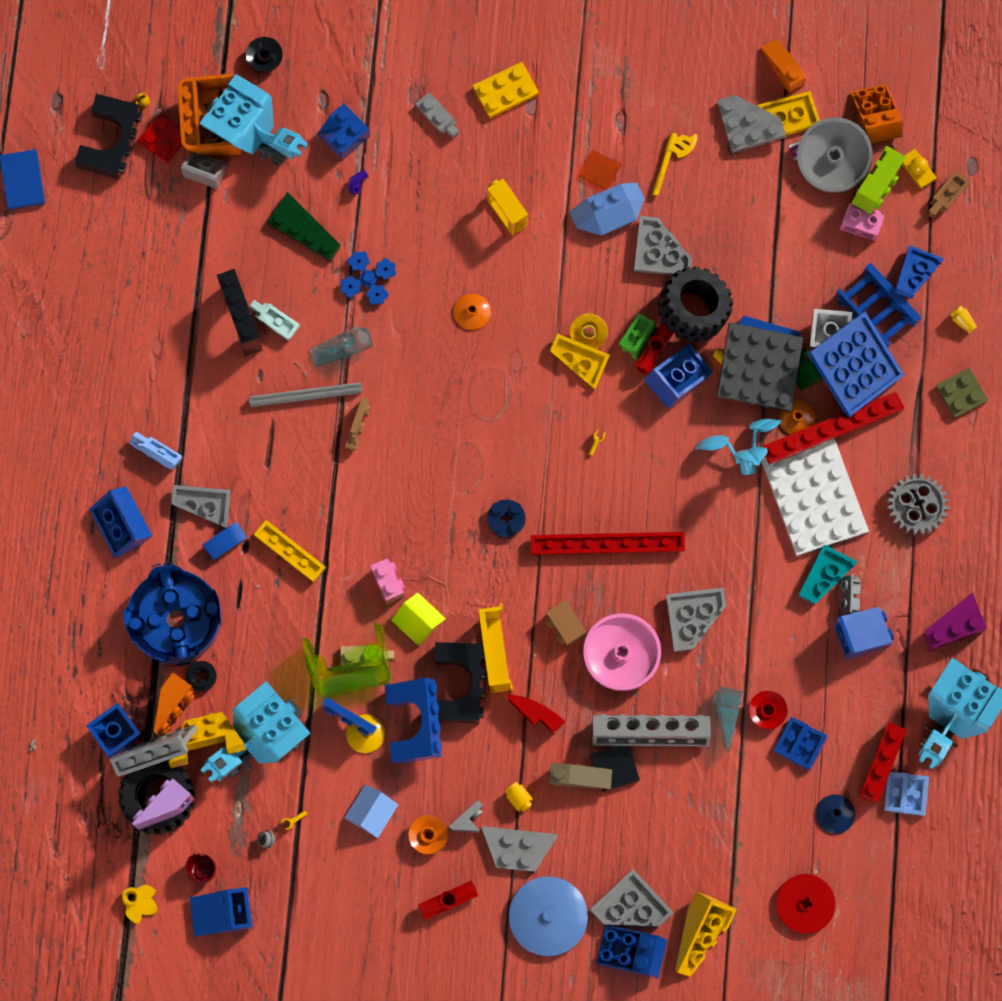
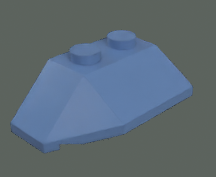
(609, 209)

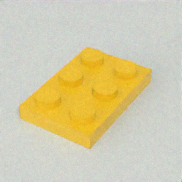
(505, 90)

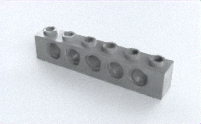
(643, 737)

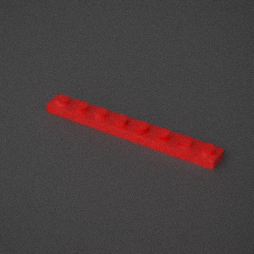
(832, 428)
(608, 543)

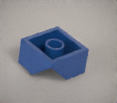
(343, 131)
(114, 731)

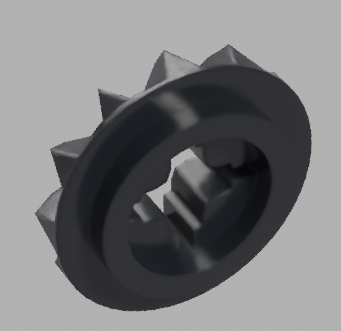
(199, 667)

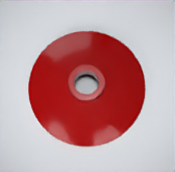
(770, 700)

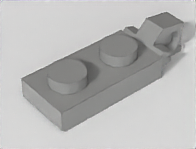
(437, 115)

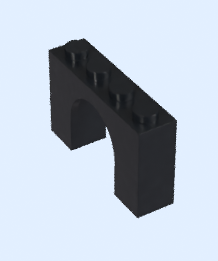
(111, 161)
(239, 312)
(469, 657)

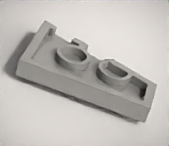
(203, 502)

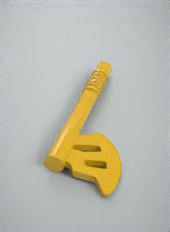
(673, 139)

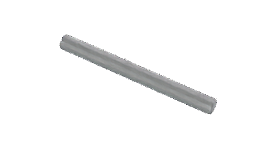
(305, 394)

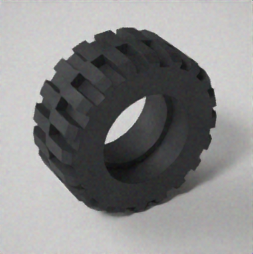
(706, 286)
(135, 780)

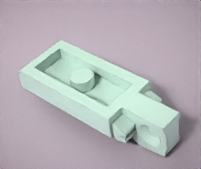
(275, 319)

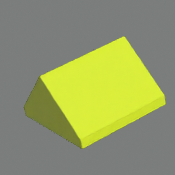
(417, 619)

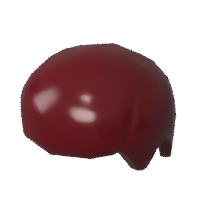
(200, 868)

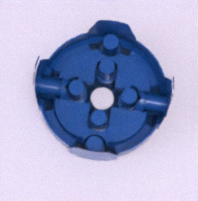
(170, 590)

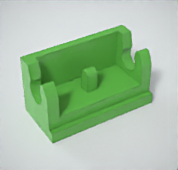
(638, 336)

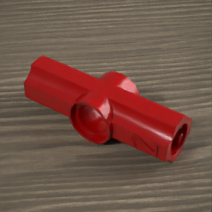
(650, 356)
(436, 906)

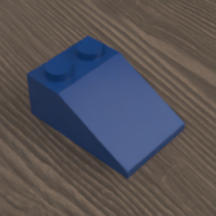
(678, 376)

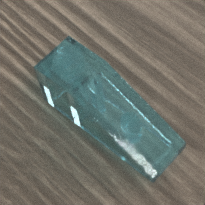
(342, 346)
(727, 711)

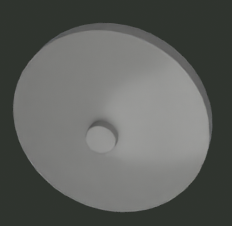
(834, 155)

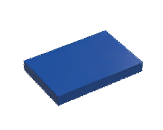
(22, 179)

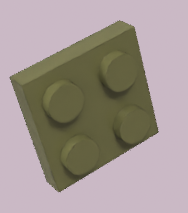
(961, 393)

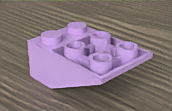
(167, 804)

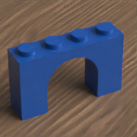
(426, 742)

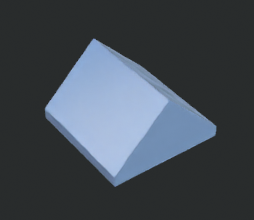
(371, 811)

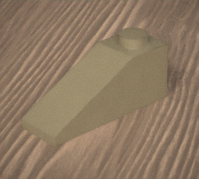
(580, 776)

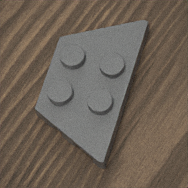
(518, 848)

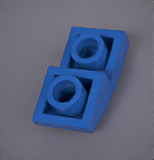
(224, 541)

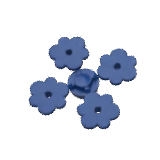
(368, 278)

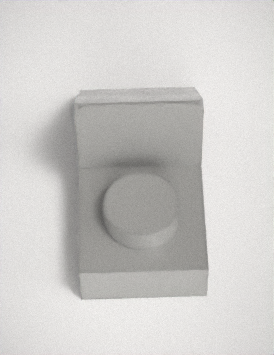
(464, 822)

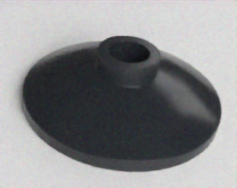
(260, 47)

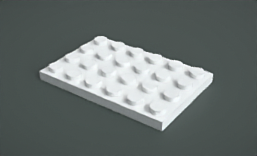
(815, 498)

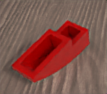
(536, 713)

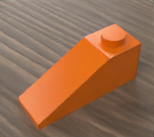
(784, 66)

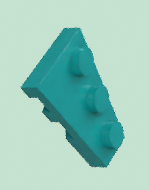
(825, 574)

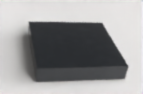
(621, 763)

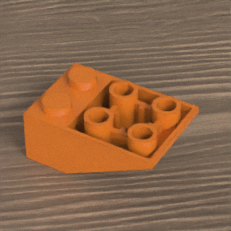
(877, 113)
(172, 699)

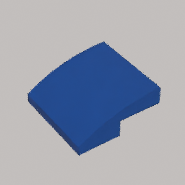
(800, 743)

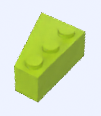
(879, 180)

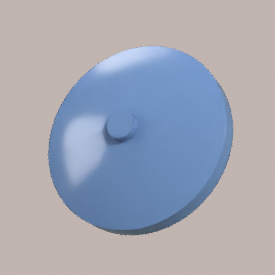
(548, 916)

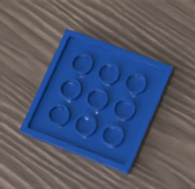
(855, 364)

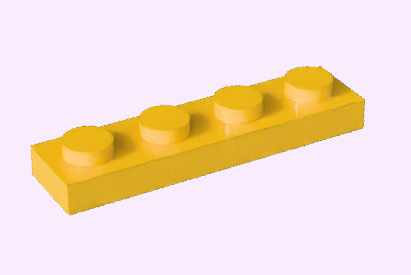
(289, 551)

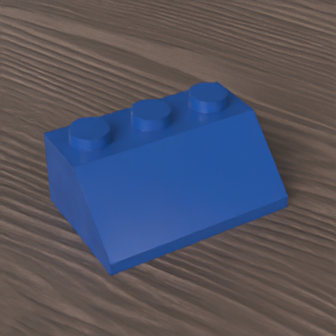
(120, 521)

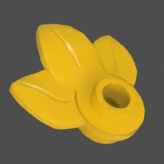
(141, 905)

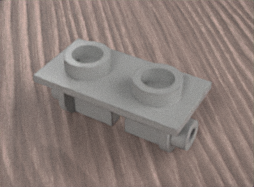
(849, 587)

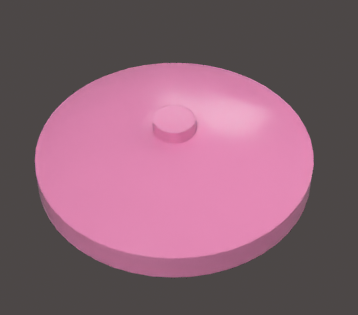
(622, 652)

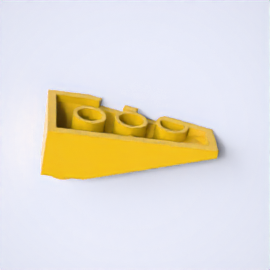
(703, 924)

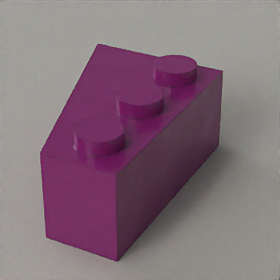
(956, 625)

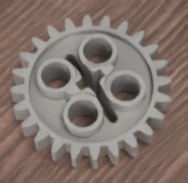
(901, 510)

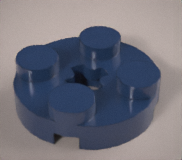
(513, 526)

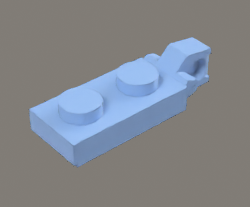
(156, 450)

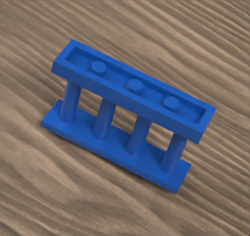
(884, 289)

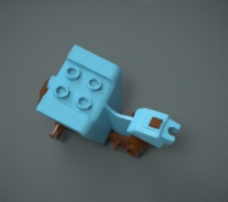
(962, 706)

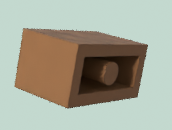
(565, 624)

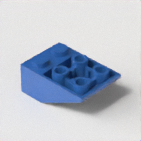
(221, 912)
(632, 951)

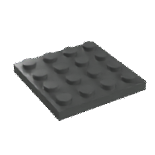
(759, 367)

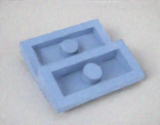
(906, 793)

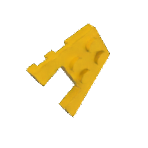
(211, 730)

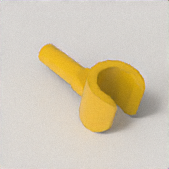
(596, 441)
(293, 820)

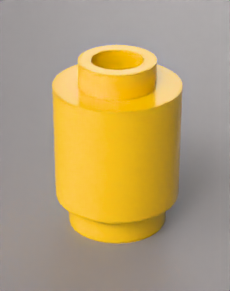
(519, 797)

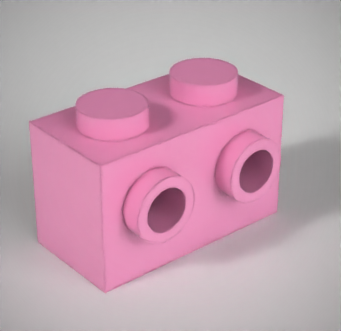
(862, 223)
(386, 579)

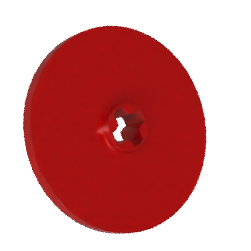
(818, 895)

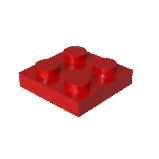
(162, 138)

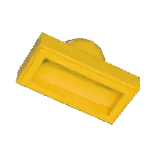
(918, 169)

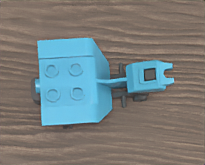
(245, 120)
(267, 729)

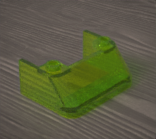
(353, 677)

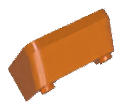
(192, 97)

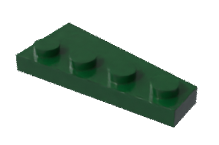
(300, 226)

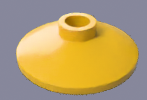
(579, 331)
(368, 743)

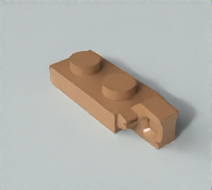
(948, 194)
(357, 426)

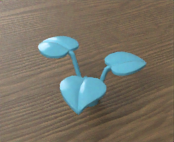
(746, 458)

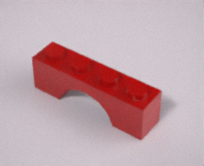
(882, 763)

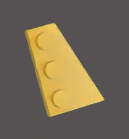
(581, 359)

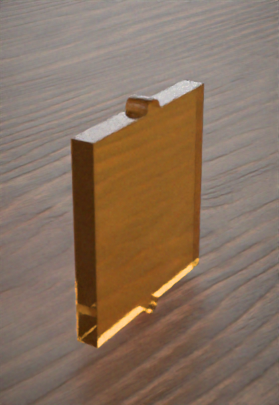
(600, 170)

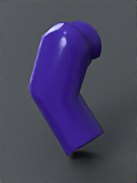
(355, 182)

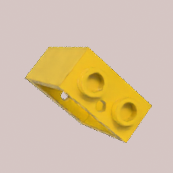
(507, 206)

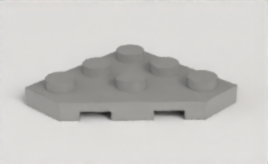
(748, 124)
(658, 249)
(693, 615)
(631, 904)

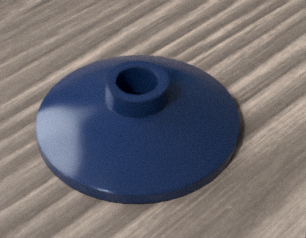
(825, 815)

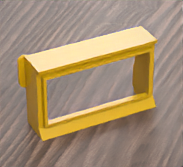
(494, 649)

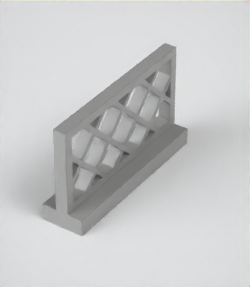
(153, 751)

